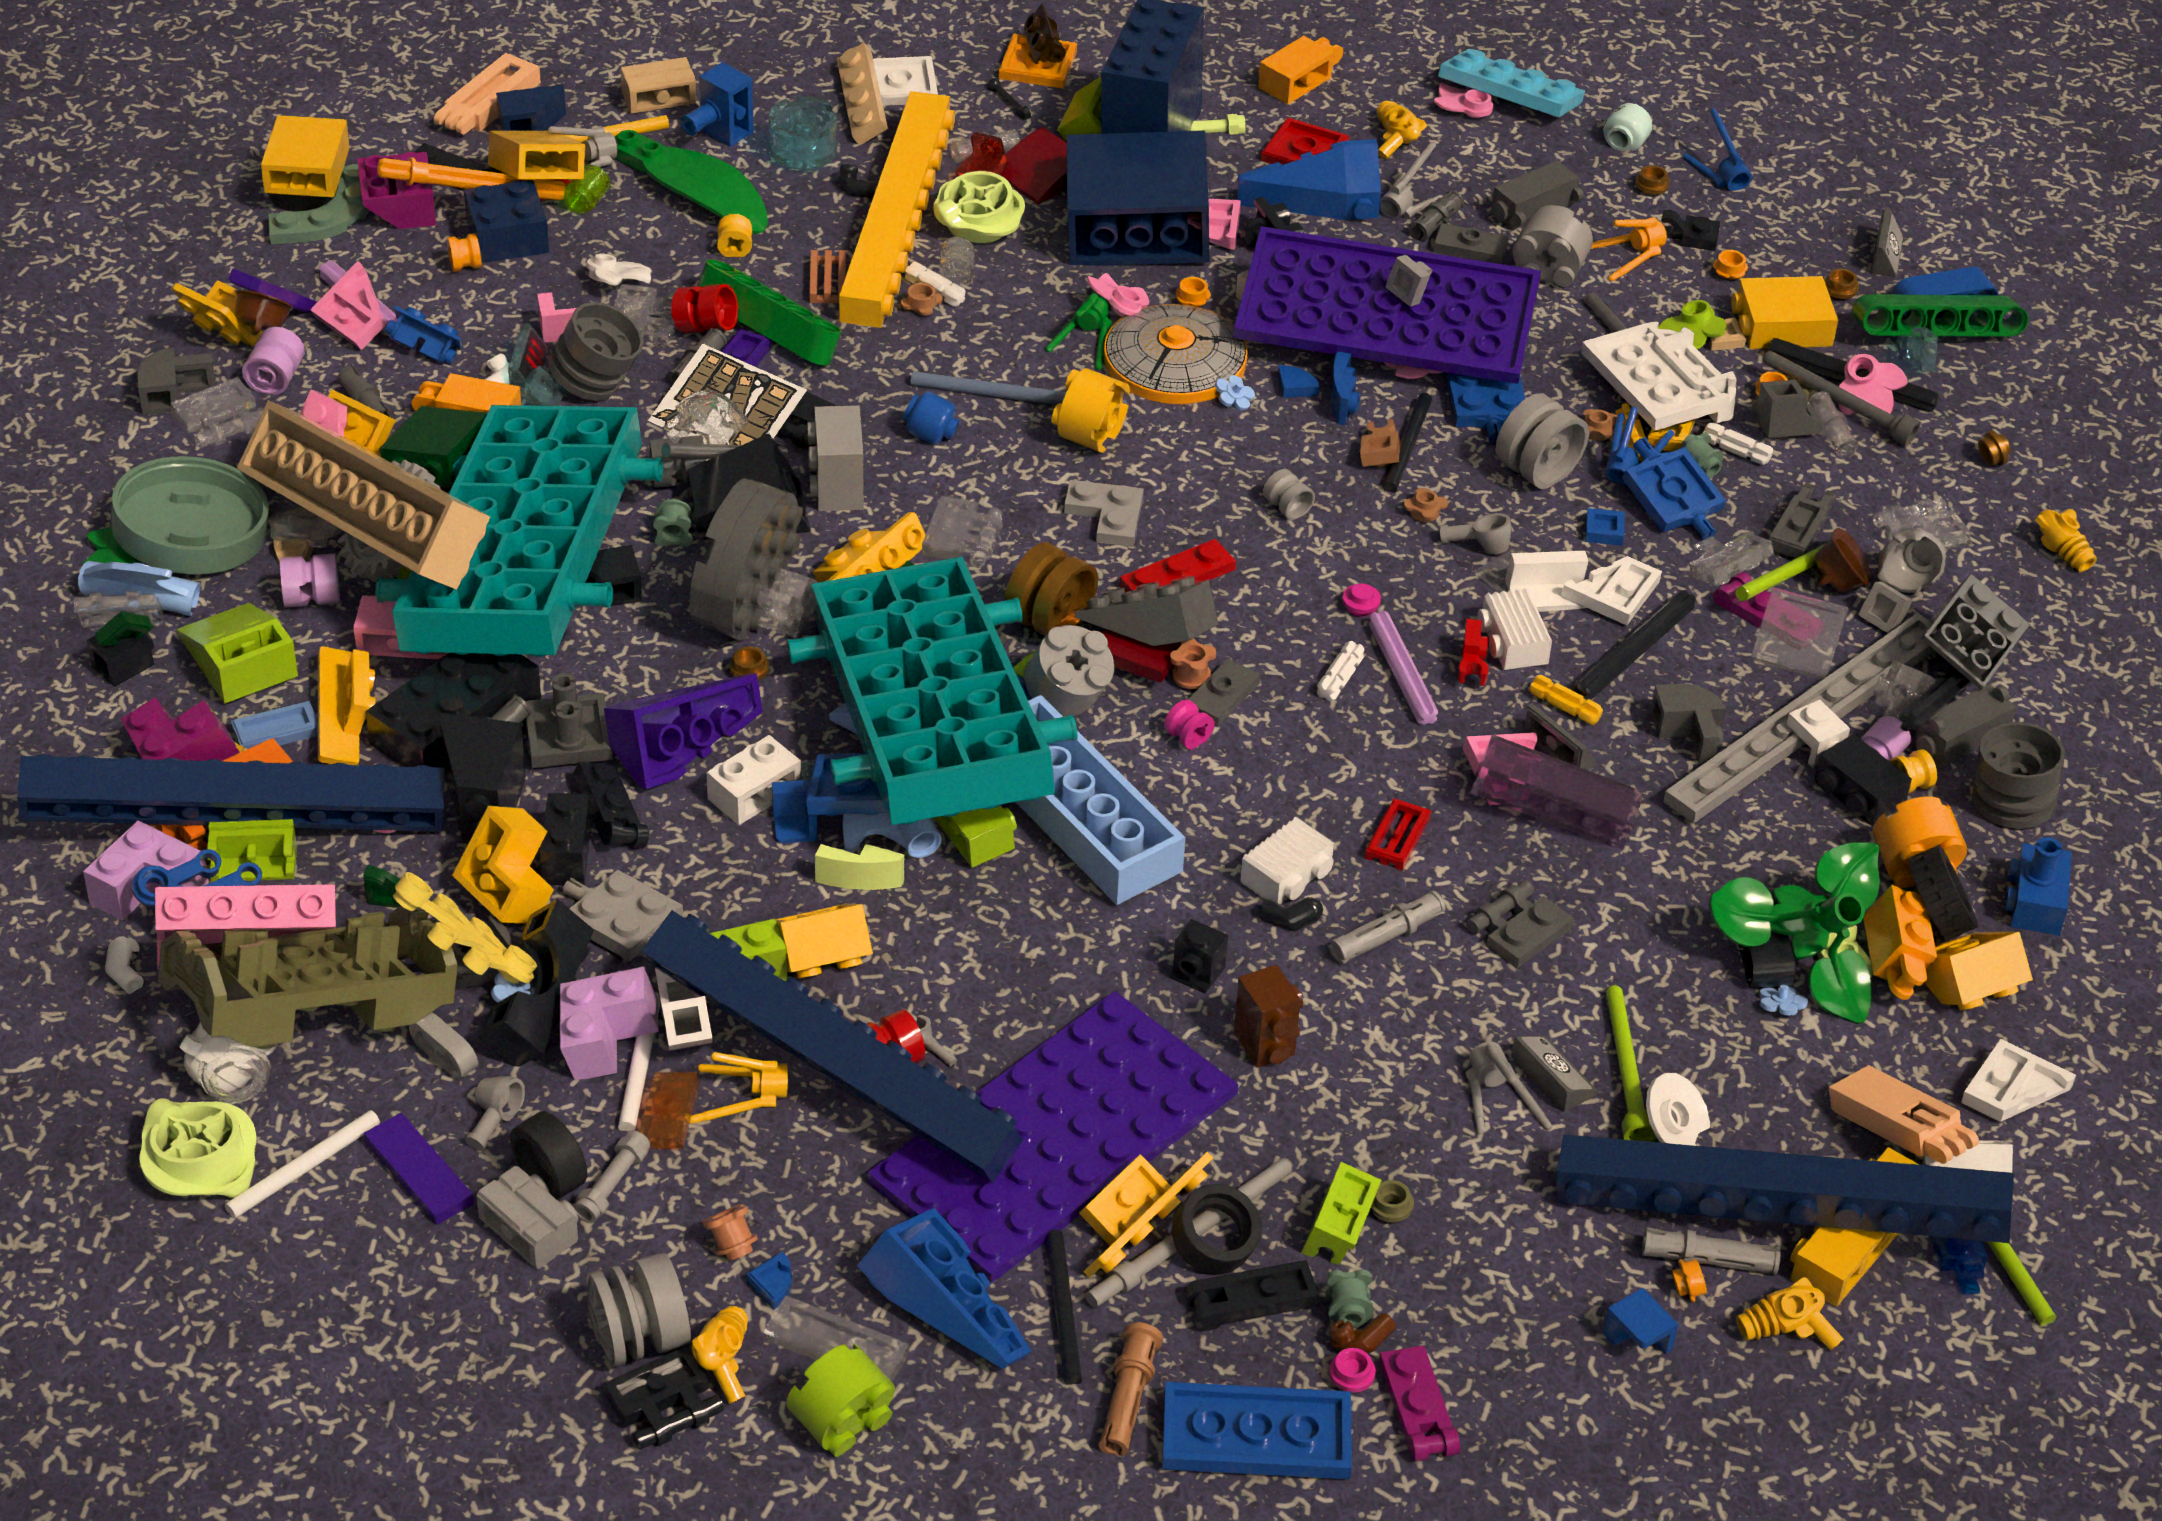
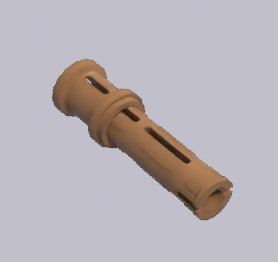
(1133, 1371)

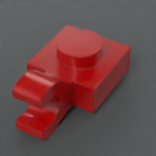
(1474, 653)

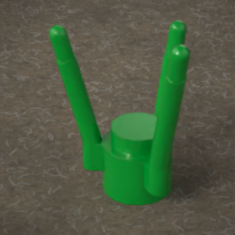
(1089, 316)

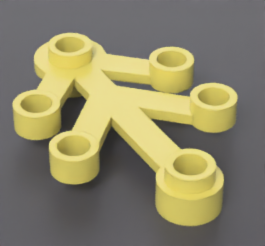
(455, 928)

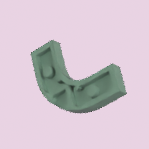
(324, 221)

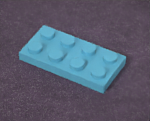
(1511, 83)

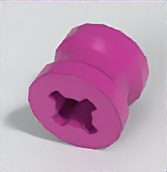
(1189, 724)

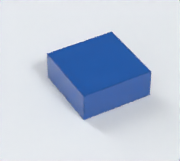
(1605, 526)

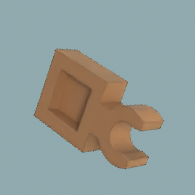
(1380, 445)

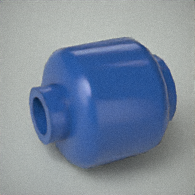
(930, 418)

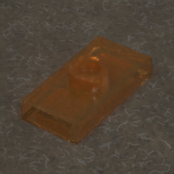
(669, 1108)

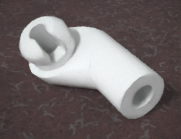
(499, 367)
(118, 961)

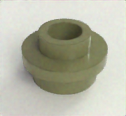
(1393, 1192)

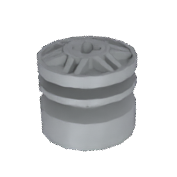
(638, 1309)

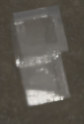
(709, 415)
(788, 604)

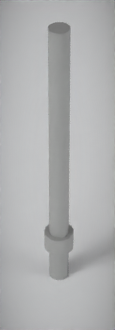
(1128, 1274)

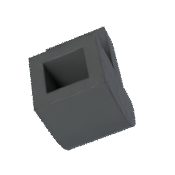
(166, 375)
(1692, 713)

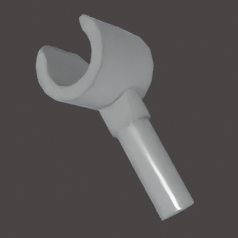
(931, 1043)

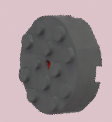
(749, 546)

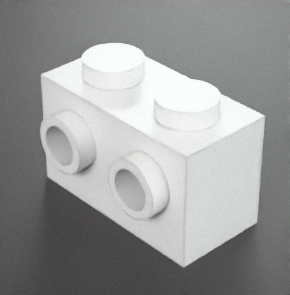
(744, 782)

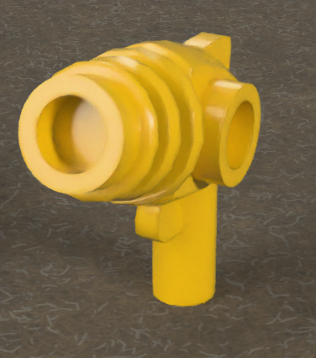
(1400, 126)
(2062, 536)
(1788, 1311)
(719, 1345)

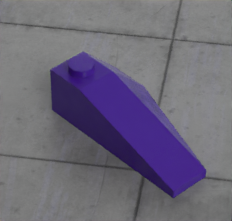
(669, 729)

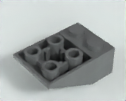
(1155, 612)
(1974, 630)

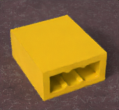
(536, 155)
(305, 156)
(1785, 309)

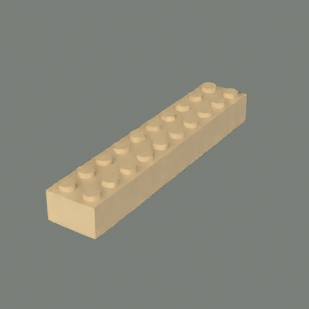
(364, 495)

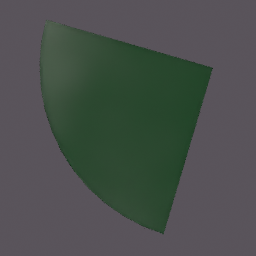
(121, 626)
(380, 887)

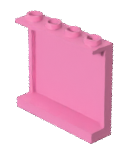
(217, 909)

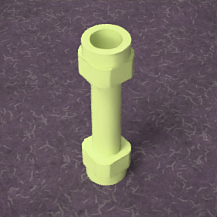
(1232, 124)

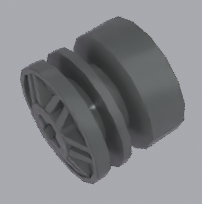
(595, 351)
(2018, 775)

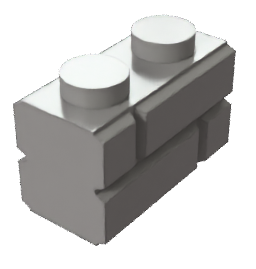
(528, 1216)

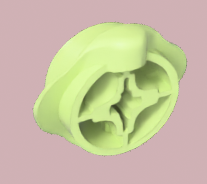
(979, 206)
(198, 1148)

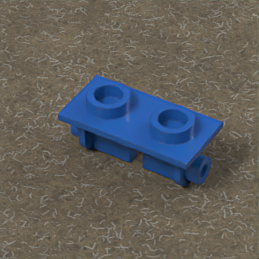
(438, 339)

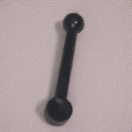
(995, 85)

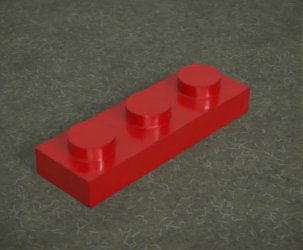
(1202, 562)

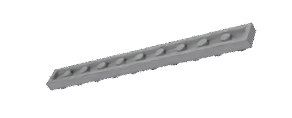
(1775, 740)

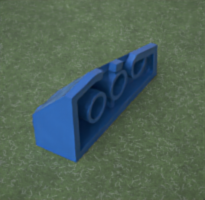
(1329, 184)
(927, 1274)

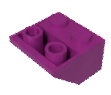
(393, 199)

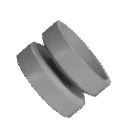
(1542, 440)

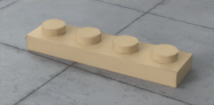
(861, 93)

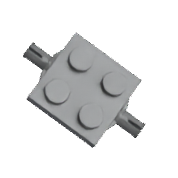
(621, 912)

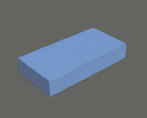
(281, 724)

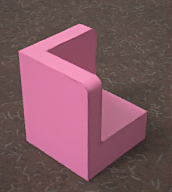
(551, 320)

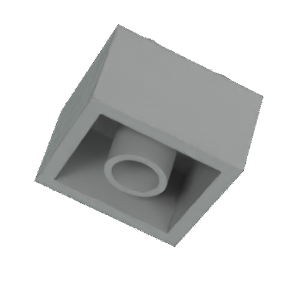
(836, 458)

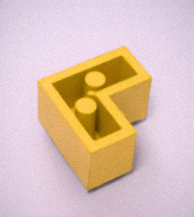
(499, 861)

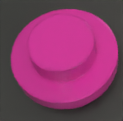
(1361, 599)
(1352, 1370)

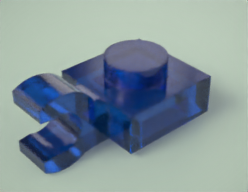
(1965, 1258)

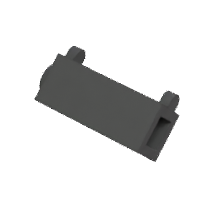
(1523, 195)
(1962, 724)

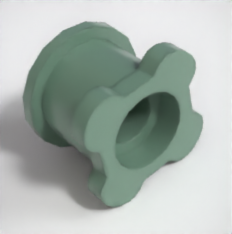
(1708, 458)
(673, 523)
(1349, 1296)

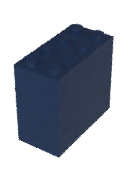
(1154, 70)
(1134, 198)

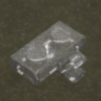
(1729, 559)

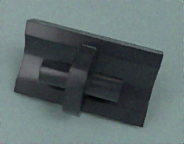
(1272, 216)

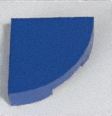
(1297, 382)
(772, 1279)

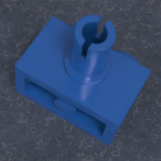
(724, 106)
(2040, 887)

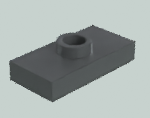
(1470, 243)
(1225, 690)

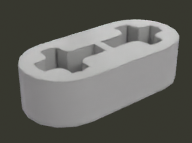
(444, 1045)

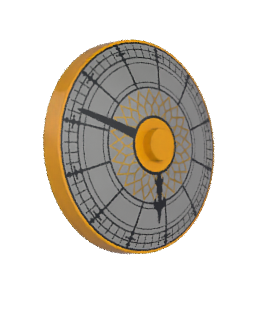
(1174, 353)

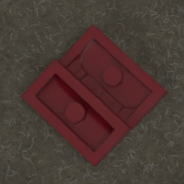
(1037, 165)
(1140, 657)

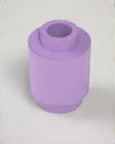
(1887, 737)

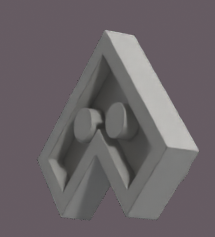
(1114, 505)

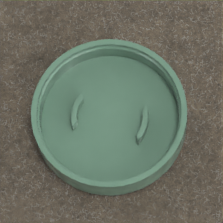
(189, 515)

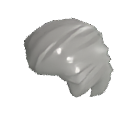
(1912, 561)

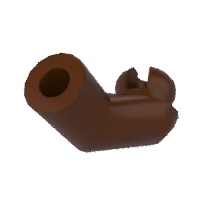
(1366, 1339)

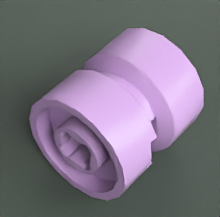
(273, 361)
(309, 580)

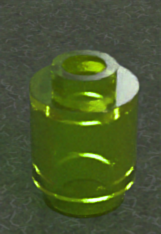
(585, 193)

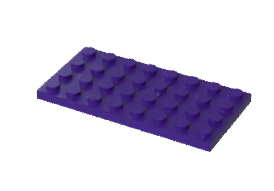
(1334, 299)
(1084, 1110)

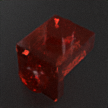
(986, 156)

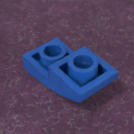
(1343, 394)

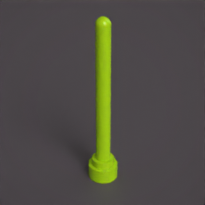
(1636, 1121)

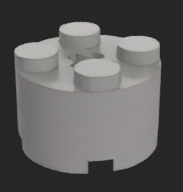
(1554, 244)
(1070, 669)

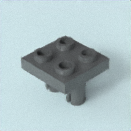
(567, 726)

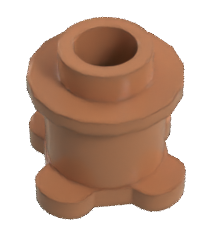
(1192, 663)
(731, 1232)

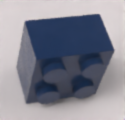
(507, 220)

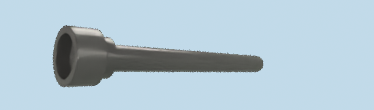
(1901, 428)

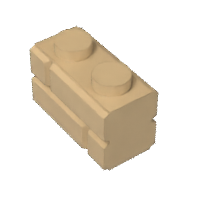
(658, 85)

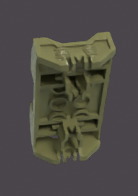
(257, 980)

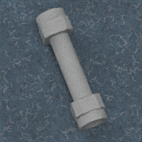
(593, 1201)

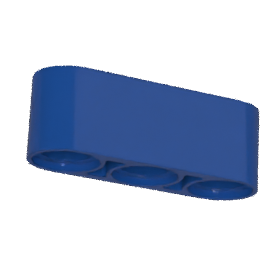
(1952, 282)

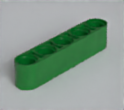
(775, 314)
(1953, 323)

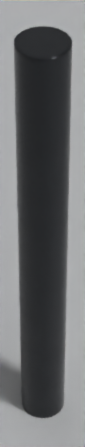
(1408, 442)
(1063, 1308)

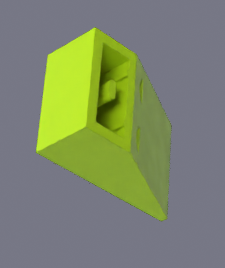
(241, 651)

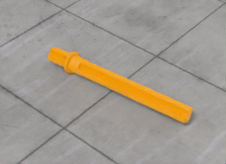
(427, 173)

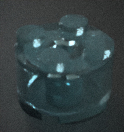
(803, 133)

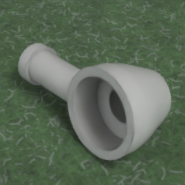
(1491, 531)
(492, 1096)

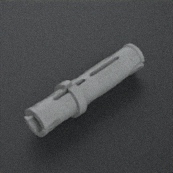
(1401, 920)
(1711, 1250)

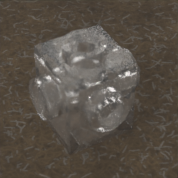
(1900, 679)

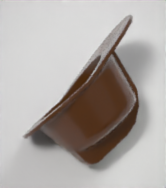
(260, 310)
(1842, 563)

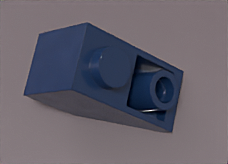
(531, 108)

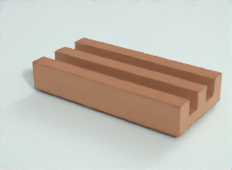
(827, 260)

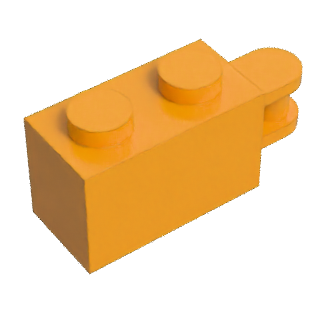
(1298, 68)
(466, 394)
(1900, 940)

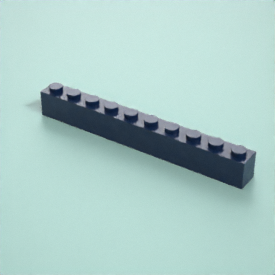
(222, 791)
(833, 1046)
(1786, 1188)

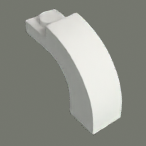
(683, 1014)

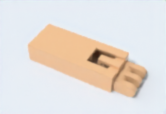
(476, 102)
(1902, 1114)

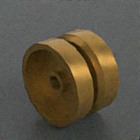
(1051, 587)

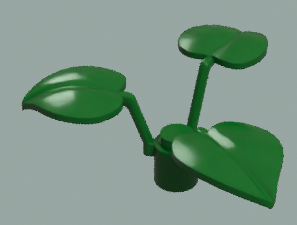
(1852, 879)

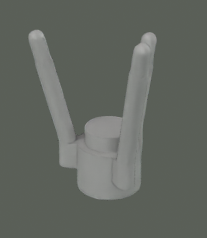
(599, 146)
(1399, 198)
(1493, 1069)

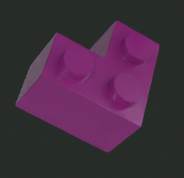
(190, 736)

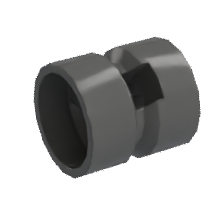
(674, 468)

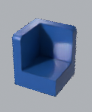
(791, 812)
(1642, 1321)

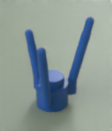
(1731, 169)
(1624, 457)

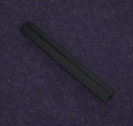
(1834, 369)
(1635, 645)
(1933, 700)

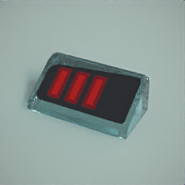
(527, 355)

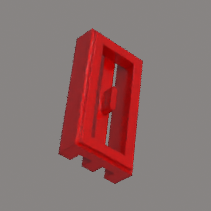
(1389, 855)

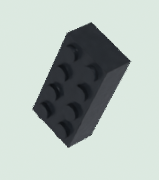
(467, 685)

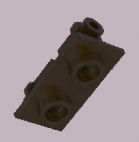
(1043, 37)

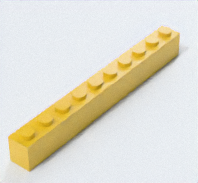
(896, 210)

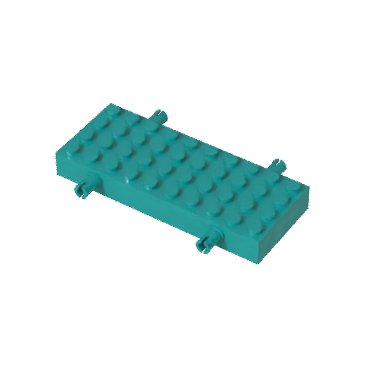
(550, 496)
(931, 692)

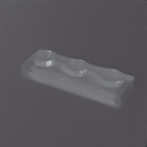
(818, 1331)

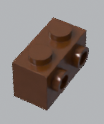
(1267, 1016)

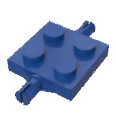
(1482, 402)
(1673, 489)

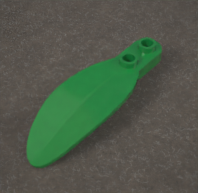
(694, 176)

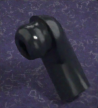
(854, 185)
(1293, 916)

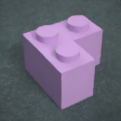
(112, 873)
(599, 1013)

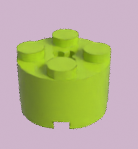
(842, 1398)

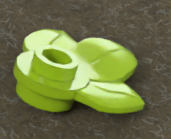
(1698, 318)

